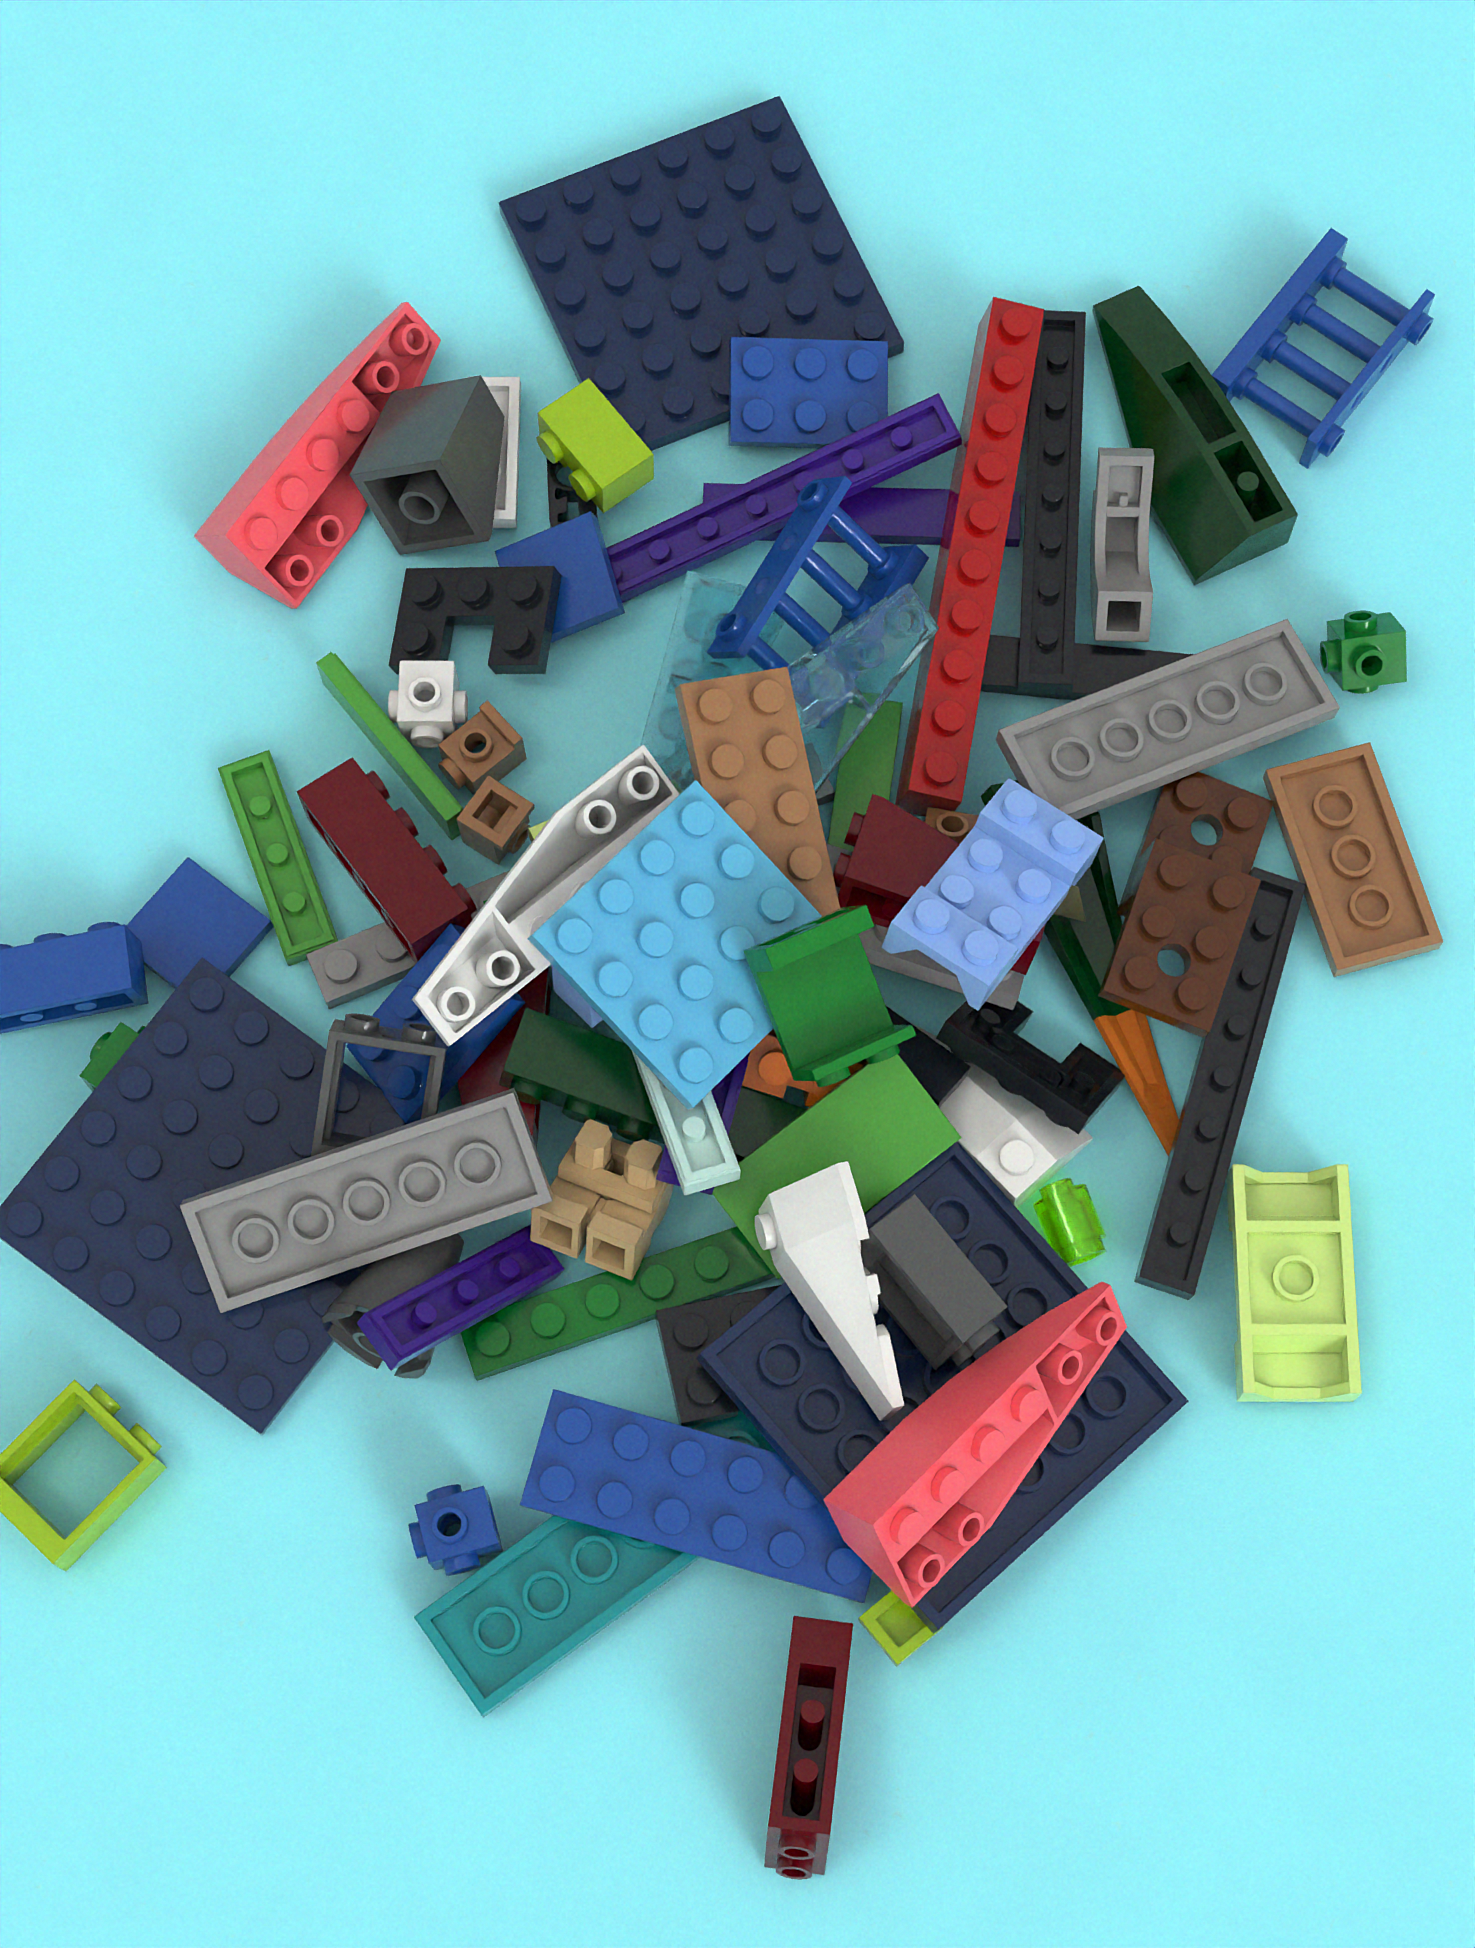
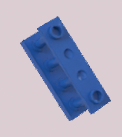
(1298, 305)
(792, 550)

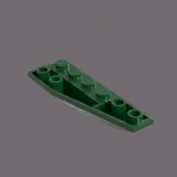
(1208, 474)

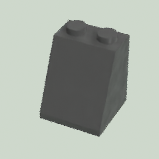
(434, 465)

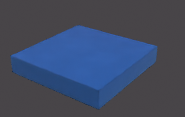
(587, 582)
(194, 920)

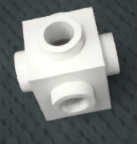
(428, 702)

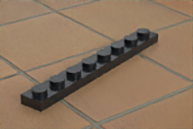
(1052, 507)
(1219, 1094)

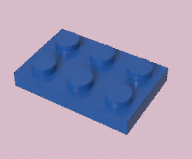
(804, 390)
(404, 1074)

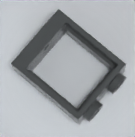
(365, 1031)
(930, 1285)

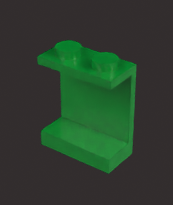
(825, 997)

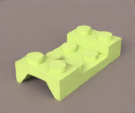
(1294, 1285)

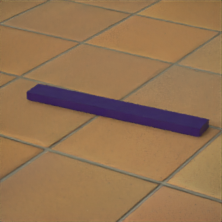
(770, 500)

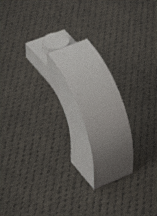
(1120, 545)

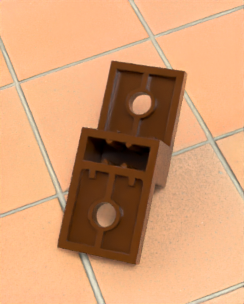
(1187, 902)

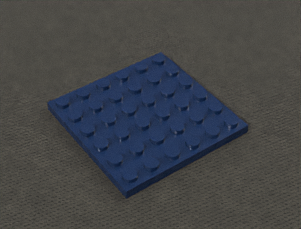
(683, 249)
(191, 1106)
(823, 1427)

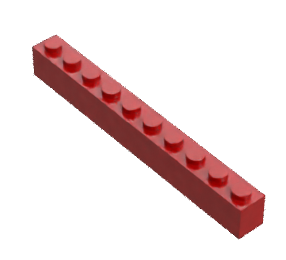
(970, 558)

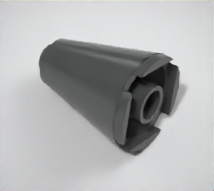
(380, 1283)

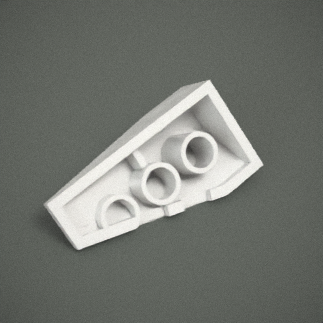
(1008, 1134)

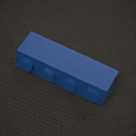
(70, 976)

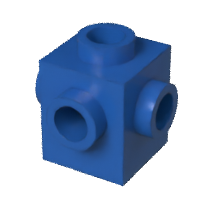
(474, 1540)

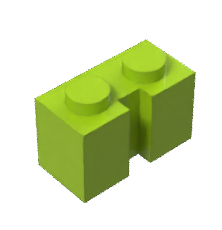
(596, 445)

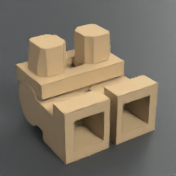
(604, 1201)

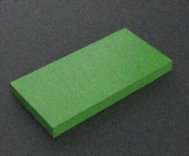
(872, 1119)

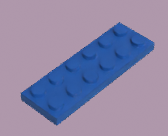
(688, 1495)

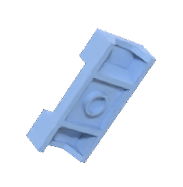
(995, 890)

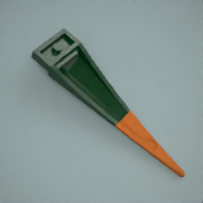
(1085, 955)

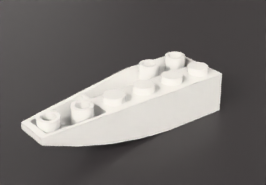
(581, 837)

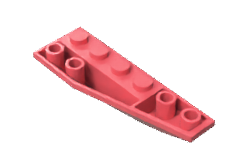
(297, 495)
(970, 1446)

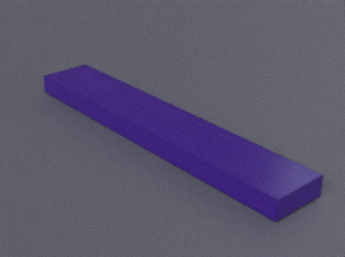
(894, 515)

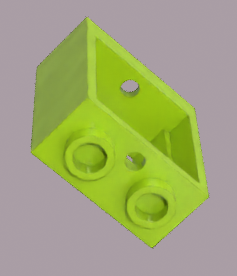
(38, 1439)

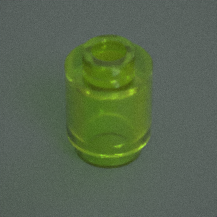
(1070, 1221)

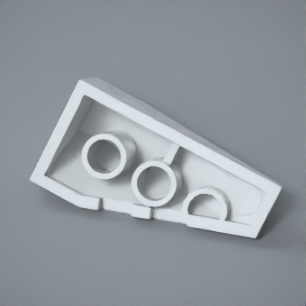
(817, 1250)

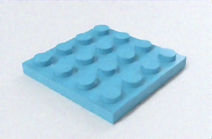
(665, 938)

